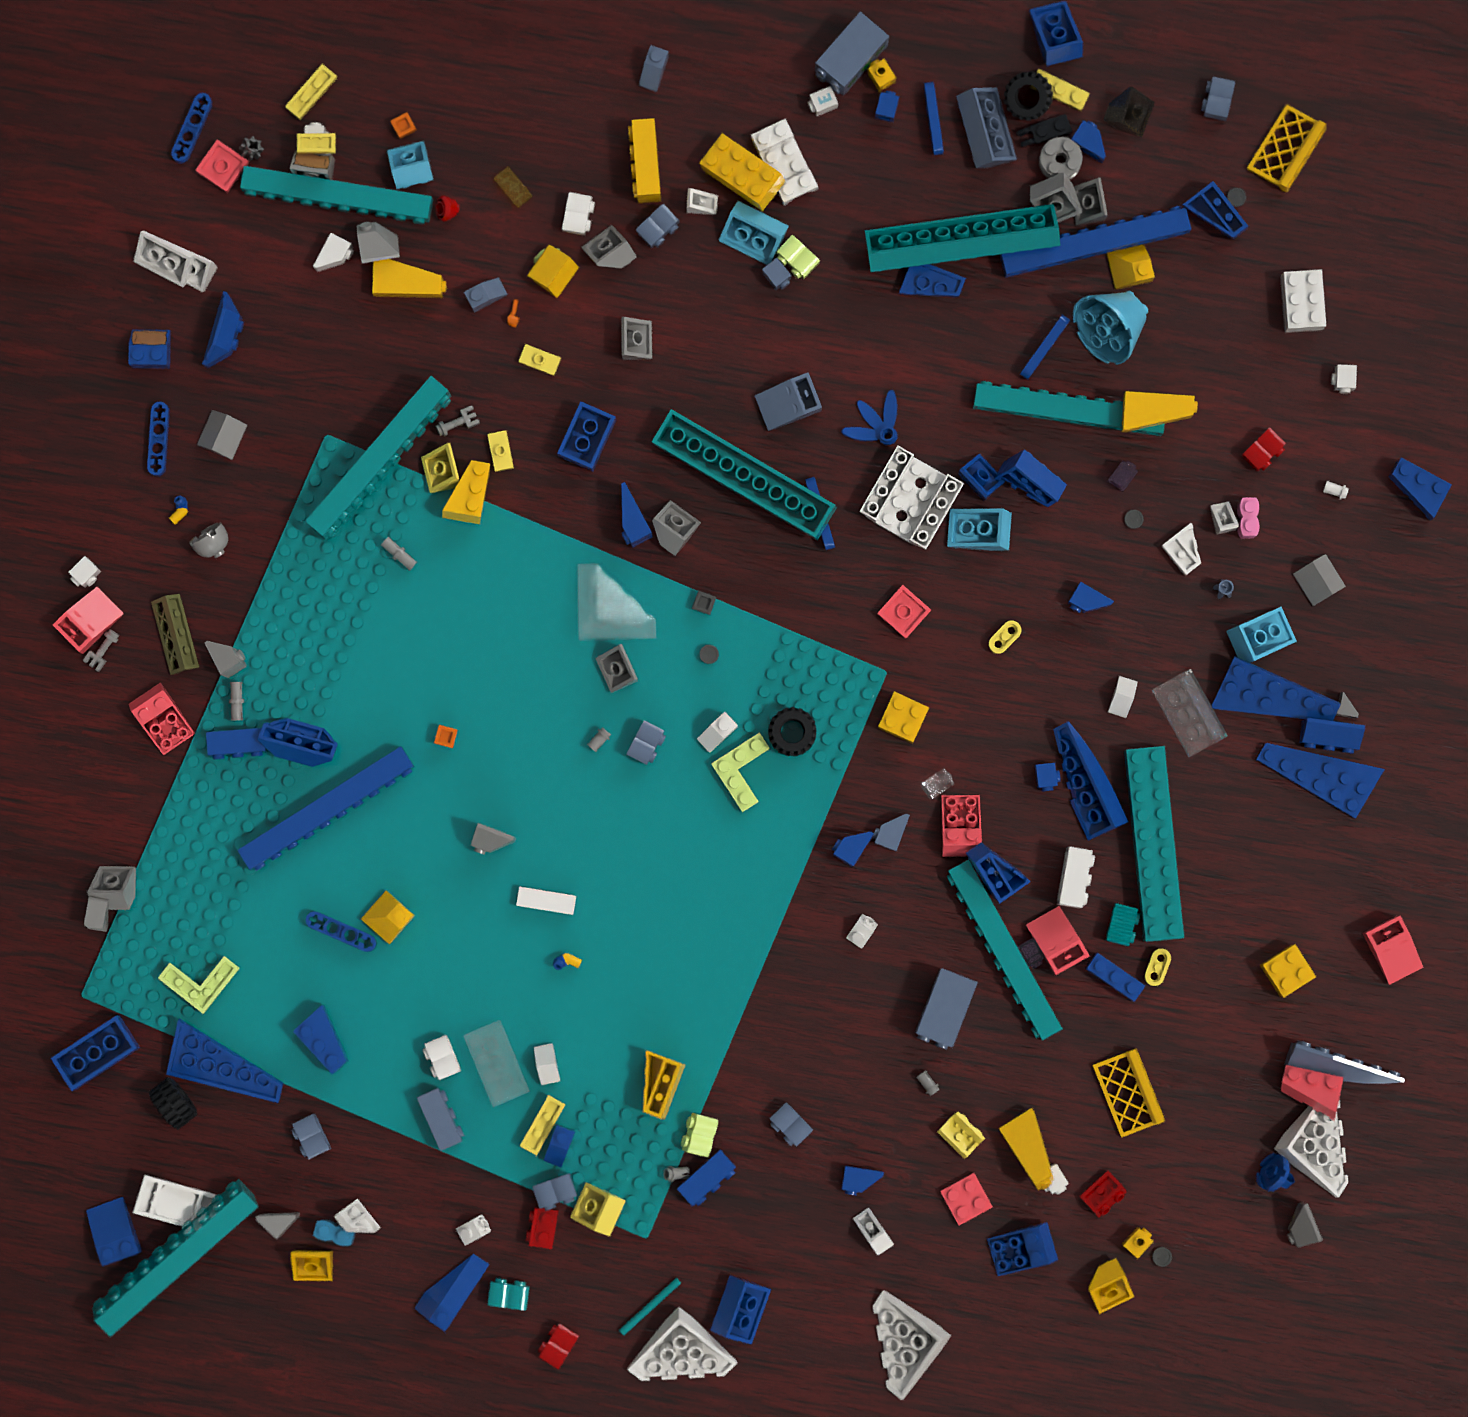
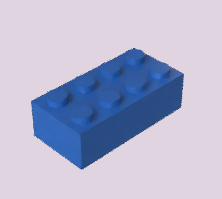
(95, 1053)

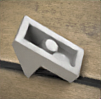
(1346, 708)
(97, 914)

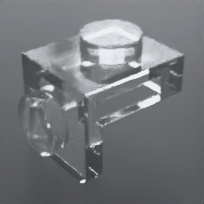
(937, 783)

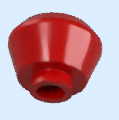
(446, 208)

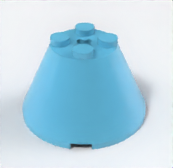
(1110, 324)

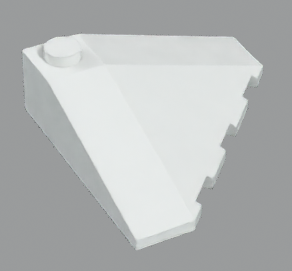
(1315, 1149)
(908, 1342)
(681, 1349)

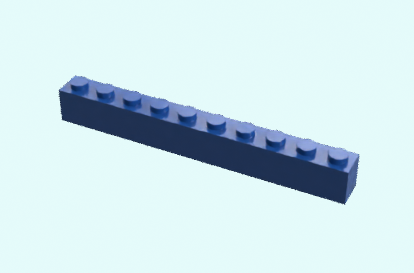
(1100, 241)
(326, 808)

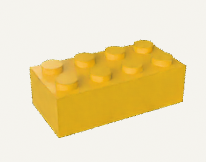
(644, 153)
(742, 172)

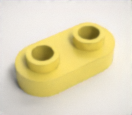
(1004, 637)
(1157, 967)

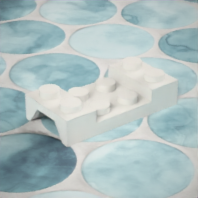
(779, 150)

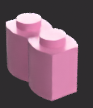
(1247, 511)

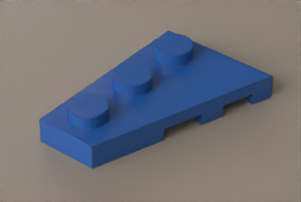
(931, 281)

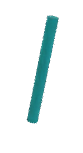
(650, 1306)

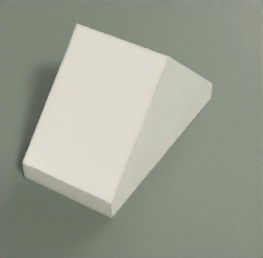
(701, 202)
(1223, 518)
(1122, 697)
(546, 1064)

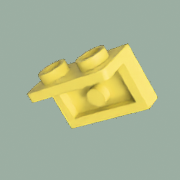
(961, 1134)

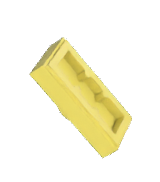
(316, 143)
(539, 360)
(500, 451)

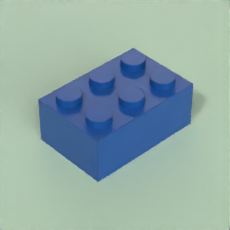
(586, 436)

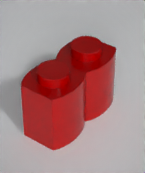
(1263, 450)
(558, 1346)

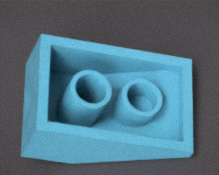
(979, 529)
(1261, 635)

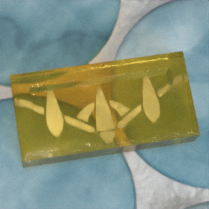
(513, 187)

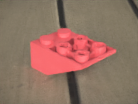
(88, 620)
(161, 718)
(960, 824)
(1057, 940)
(1393, 949)

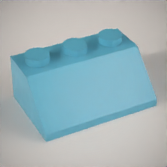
(753, 233)

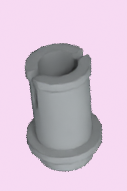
(599, 739)
(928, 1083)
(675, 1173)

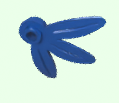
(880, 427)

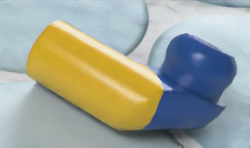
(181, 509)
(566, 959)

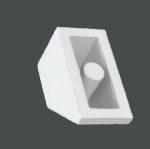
(333, 253)
(717, 732)
(873, 1231)

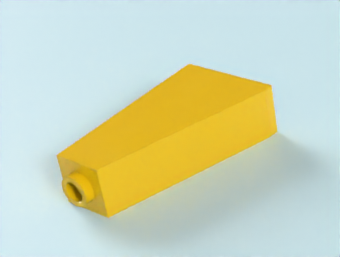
(403, 280)
(1154, 409)
(1028, 1146)

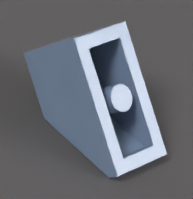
(654, 68)
(485, 294)
(891, 833)

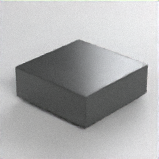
(704, 603)

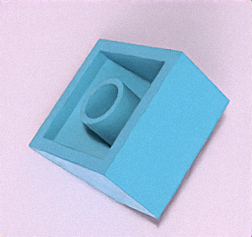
(410, 165)

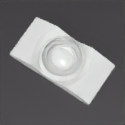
(170, 1200)

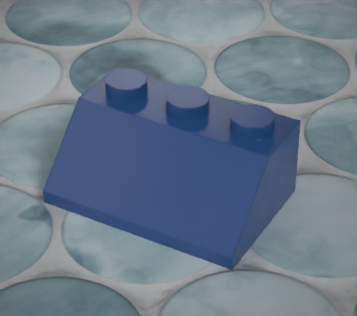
(1331, 735)
(740, 1310)

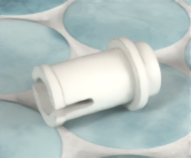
(1337, 490)

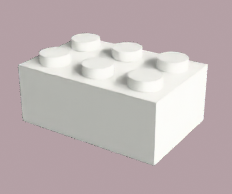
(1303, 300)
(1075, 877)

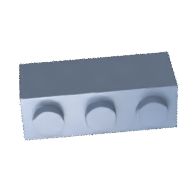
(440, 1118)

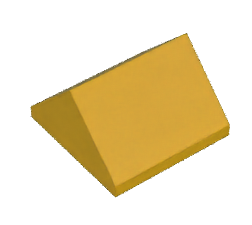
(553, 270)
(312, 1265)

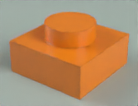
(403, 125)
(445, 736)

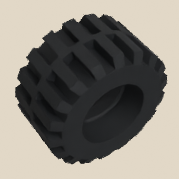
(1013, 103)
(780, 719)
(173, 1103)

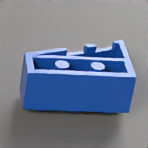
(1217, 211)
(1032, 477)
(1420, 486)
(996, 873)
(321, 1039)

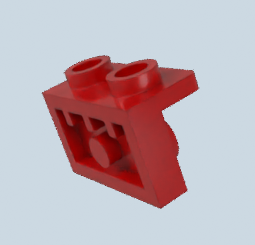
(1103, 1194)
(542, 1228)

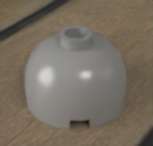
(211, 541)

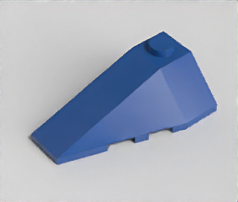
(449, 1294)

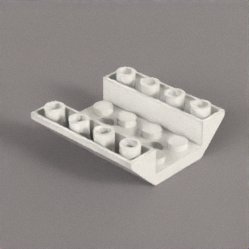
(897, 492)

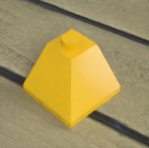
(1130, 266)
(387, 917)
(1109, 1286)

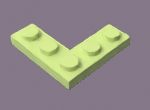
(728, 767)
(200, 996)

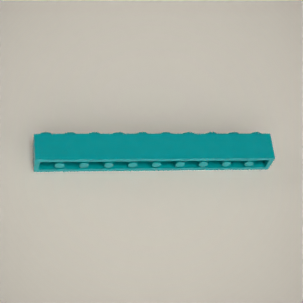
(336, 194)
(1054, 407)
(1004, 949)

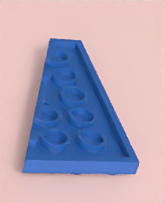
(1262, 692)
(1331, 779)
(210, 1063)

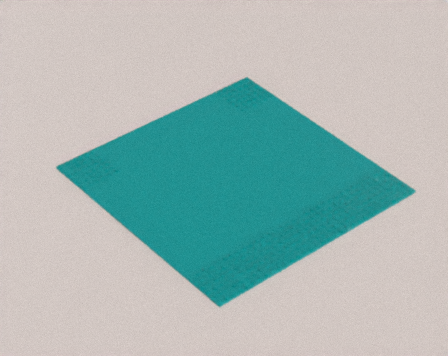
(662, 860)

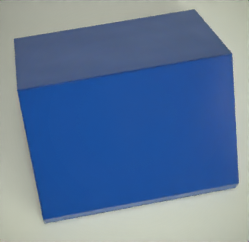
(980, 477)

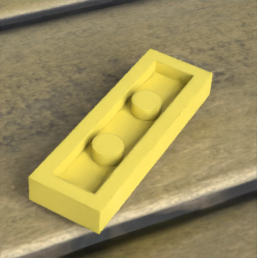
(311, 92)
(1065, 92)
(542, 1125)

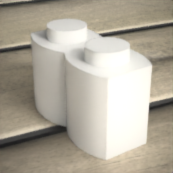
(577, 214)
(442, 1057)

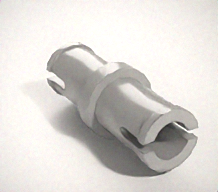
(399, 553)
(236, 701)

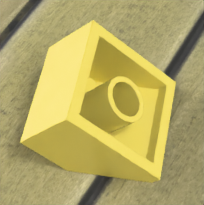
(597, 1209)

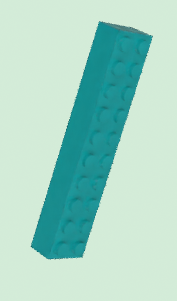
(962, 238)
(379, 458)
(744, 474)
(1154, 844)
(174, 1257)

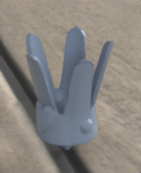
(1224, 588)

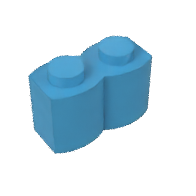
(329, 1230)

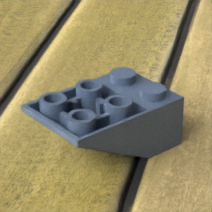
(788, 402)

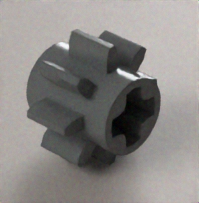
(250, 153)

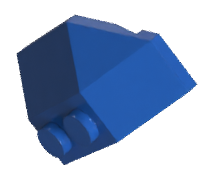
(224, 332)
(298, 742)

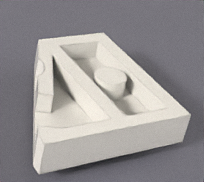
(1183, 550)
(356, 1219)

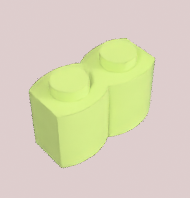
(797, 257)
(699, 1134)

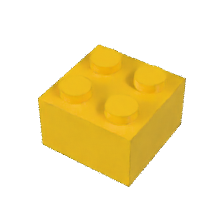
(903, 717)
(1287, 971)

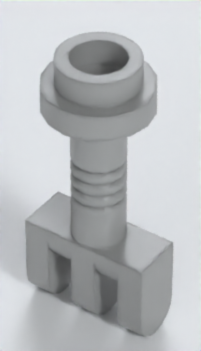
(443, 428)
(111, 636)

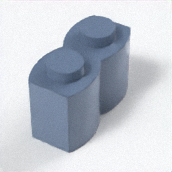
(1218, 99)
(657, 226)
(646, 742)
(790, 1124)
(311, 1136)
(555, 1191)

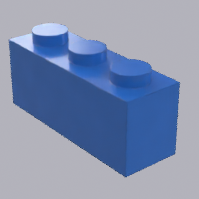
(234, 743)
(1115, 977)
(707, 1178)

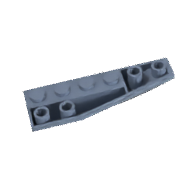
(1354, 1071)

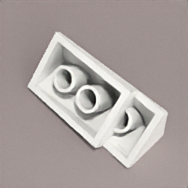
(174, 262)

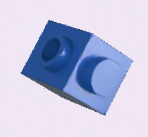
(887, 106)
(1047, 776)

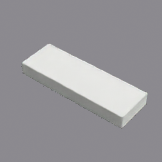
(546, 900)

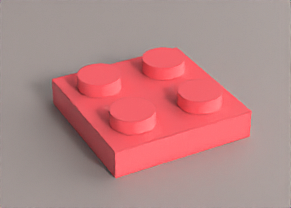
(222, 166)
(904, 611)
(966, 1199)

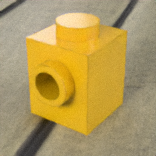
(881, 74)
(1138, 1242)

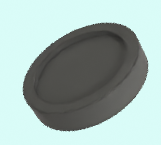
(1236, 197)
(1133, 519)
(709, 654)
(1162, 1256)

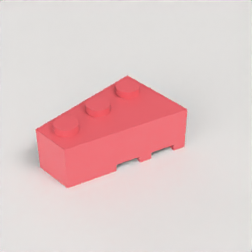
(1313, 1088)

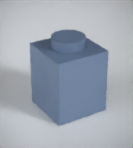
(777, 274)

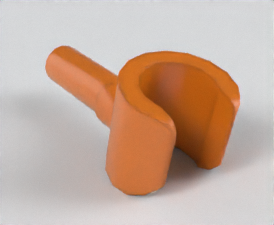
(512, 319)

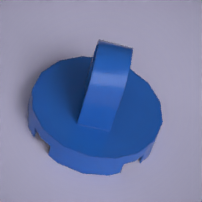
(1274, 1173)

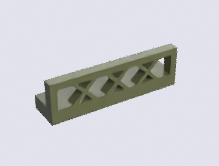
(178, 633)

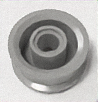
(1060, 147)

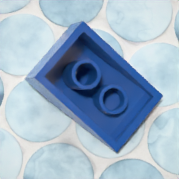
(1056, 33)
(633, 523)
(113, 1231)

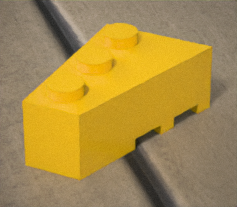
(469, 495)
(661, 1082)

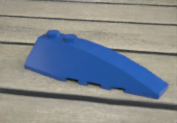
(1090, 788)

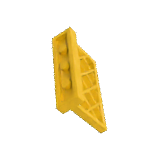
(1302, 154)
(1144, 1085)

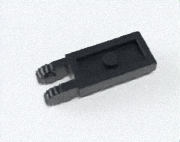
(1046, 130)

